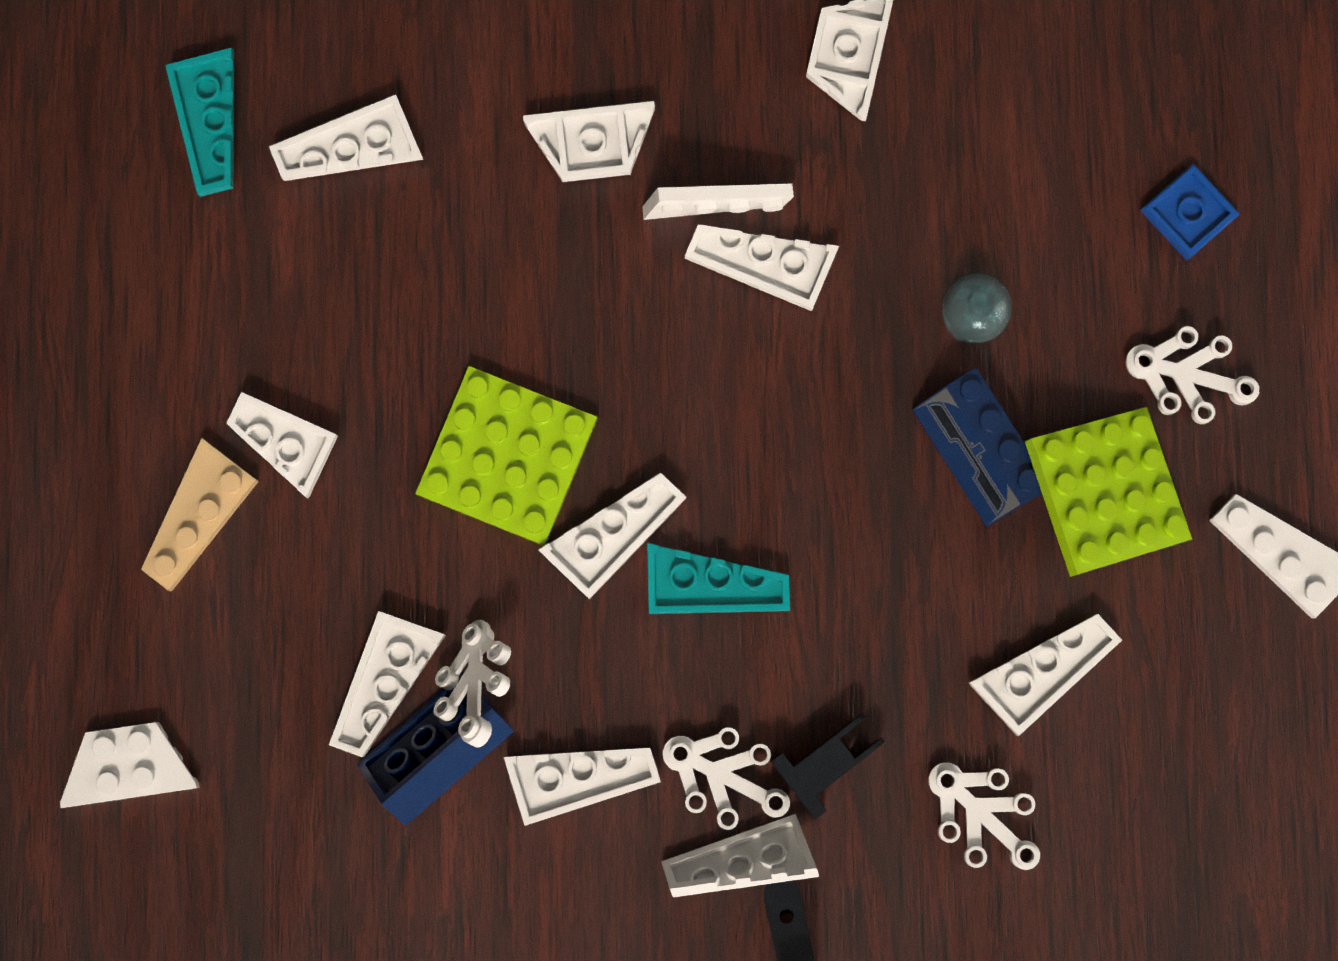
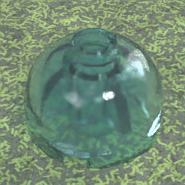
(976, 308)

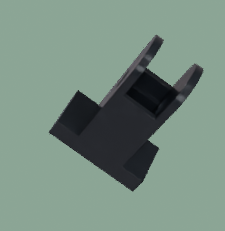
(821, 767)
(789, 940)

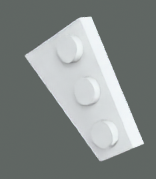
(285, 441)

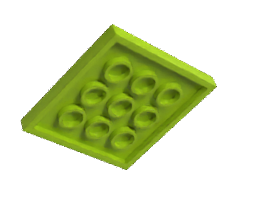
(506, 456)
(1108, 491)

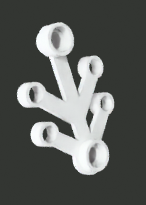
(1185, 374)
(476, 641)
(720, 774)
(979, 812)

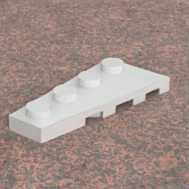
(771, 264)

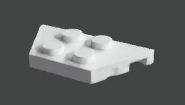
(849, 52)
(592, 140)
(126, 765)

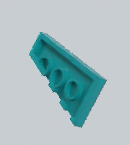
(205, 111)
(702, 584)

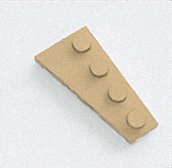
(199, 510)

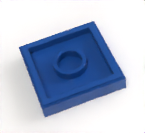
(1190, 212)

